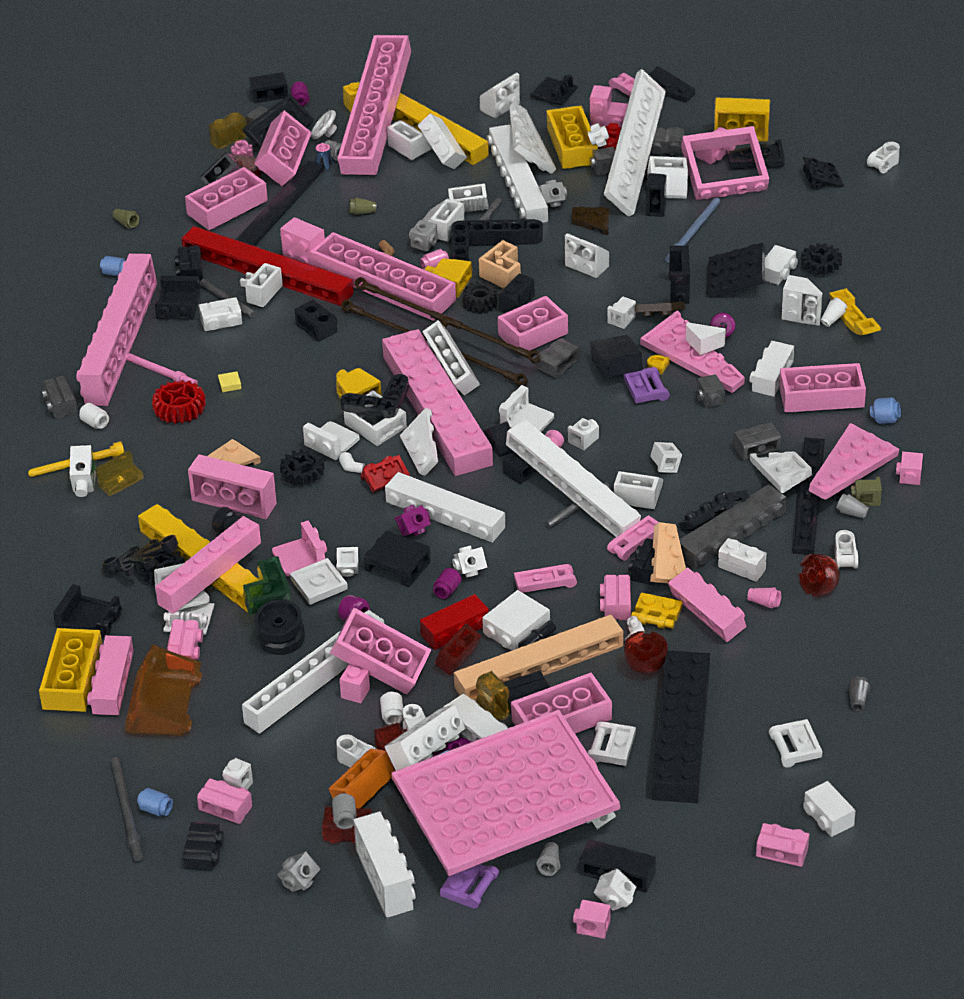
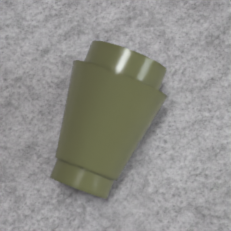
(361, 206)
(126, 217)

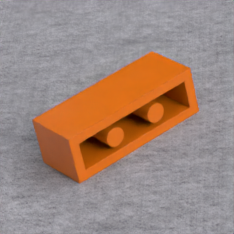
(365, 777)

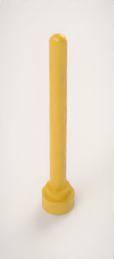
(114, 451)

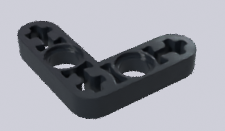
(387, 405)

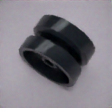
(279, 627)

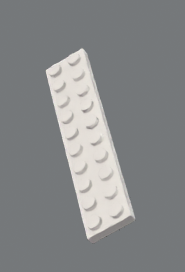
(634, 143)

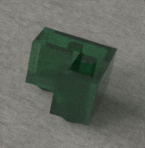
(270, 587)

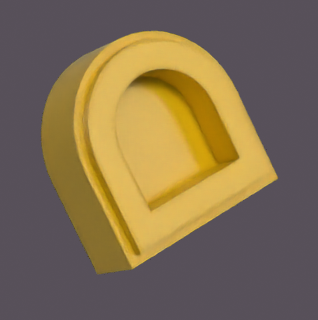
(659, 362)

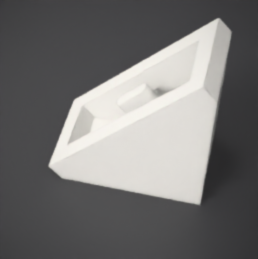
(704, 337)

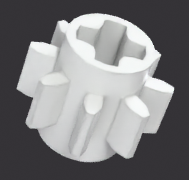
(598, 135)

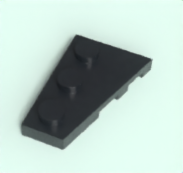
(672, 85)
(744, 158)
(721, 502)

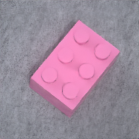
(533, 324)

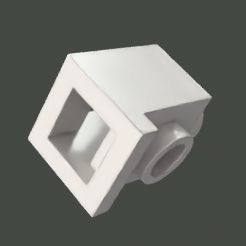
(622, 312)
(587, 430)
(666, 457)
(238, 774)

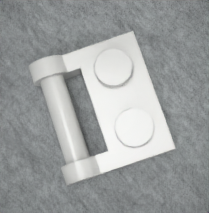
(802, 739)
(618, 746)

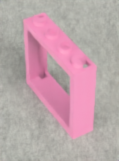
(724, 139)

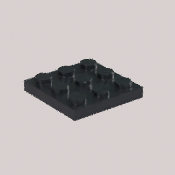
(736, 270)

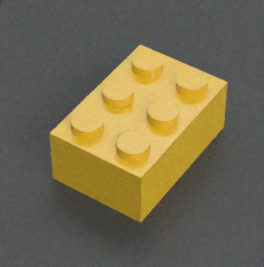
(742, 113)

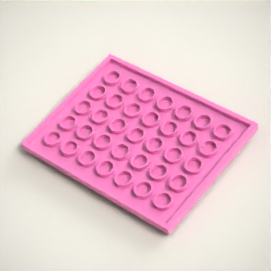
(504, 792)

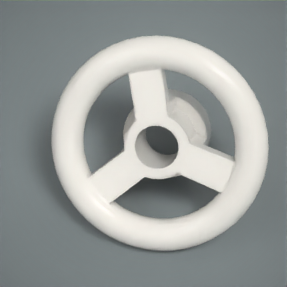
(324, 125)

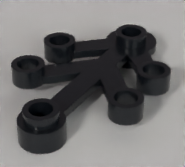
(140, 556)

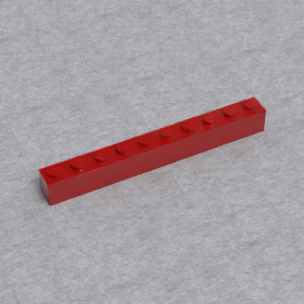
(248, 258)

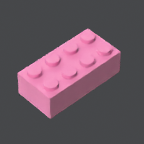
(283, 148)
(226, 198)
(822, 387)
(232, 486)
(380, 650)
(579, 701)

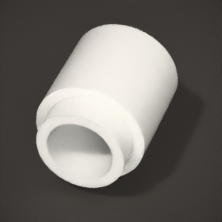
(94, 416)
(391, 707)

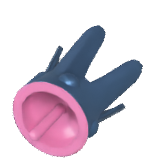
(323, 150)

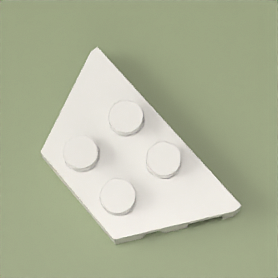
(782, 469)

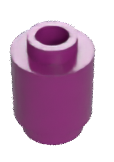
(300, 93)
(446, 583)

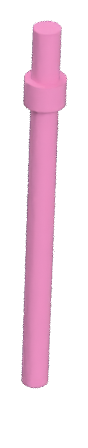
(178, 376)

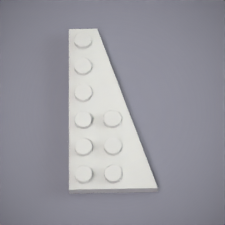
(527, 140)

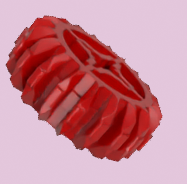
(178, 401)

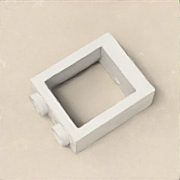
(379, 432)

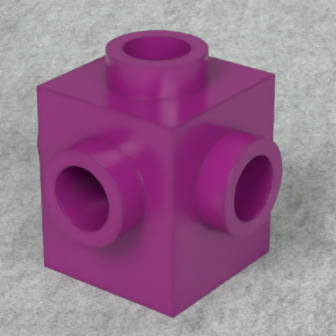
(413, 520)

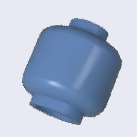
(885, 410)

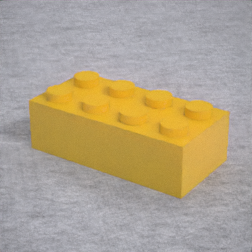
(570, 137)
(70, 670)

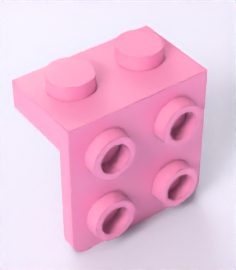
(301, 551)

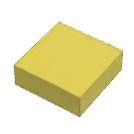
(229, 381)

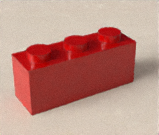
(445, 623)

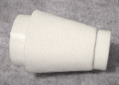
(833, 312)

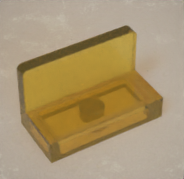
(118, 473)

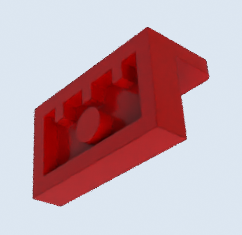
(380, 474)

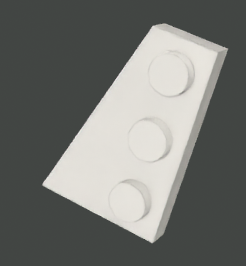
(419, 442)

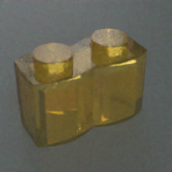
(227, 130)
(493, 695)

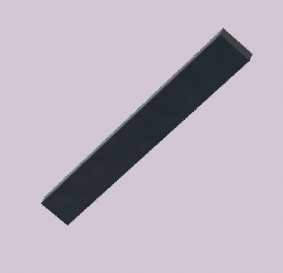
(281, 203)
(807, 501)

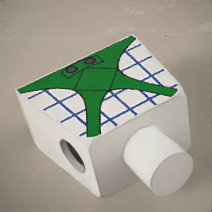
(82, 478)

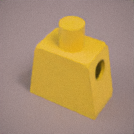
(455, 271)
(356, 382)

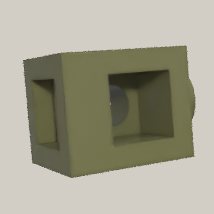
(867, 491)

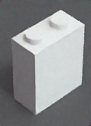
(514, 620)

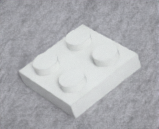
(318, 581)

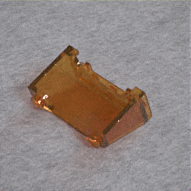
(162, 694)

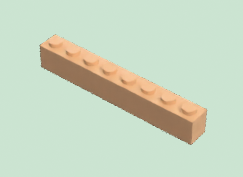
(546, 654)

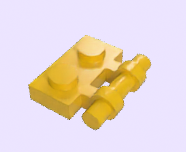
(657, 610)

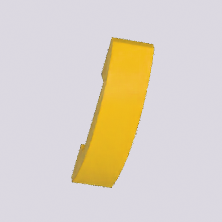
(853, 317)

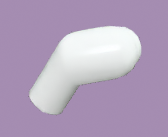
(348, 463)
(634, 625)

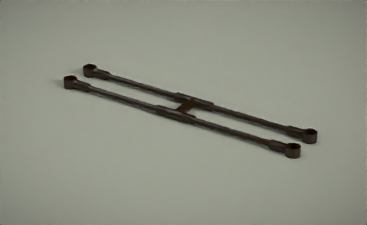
(445, 321)

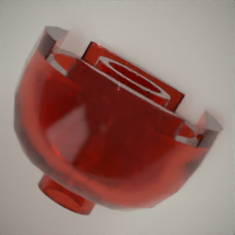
(819, 574)
(645, 652)

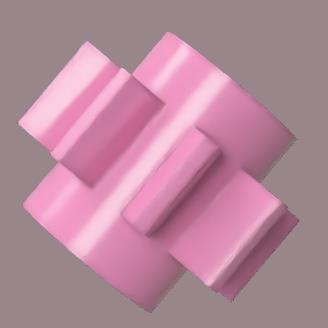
(242, 148)

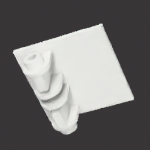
(200, 613)

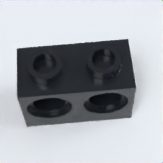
(316, 320)

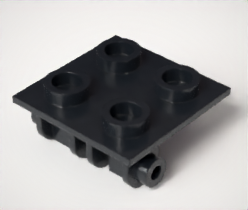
(555, 90)
(820, 172)

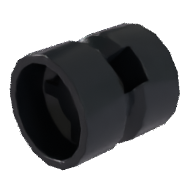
(224, 519)

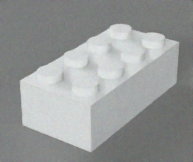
(384, 864)

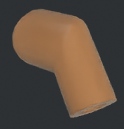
(386, 248)

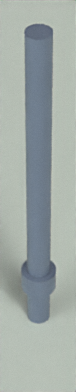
(697, 224)

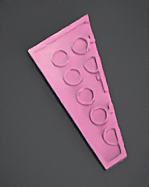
(670, 341)
(850, 460)

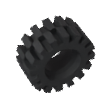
(480, 297)

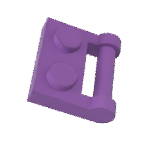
(641, 388)
(459, 884)

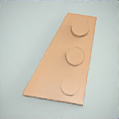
(235, 453)
(668, 553)

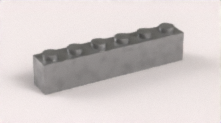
(734, 524)

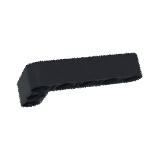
(492, 233)

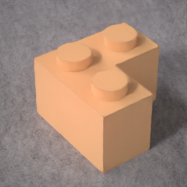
(500, 264)

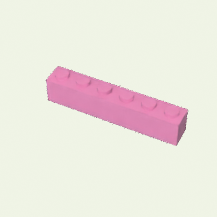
(208, 564)

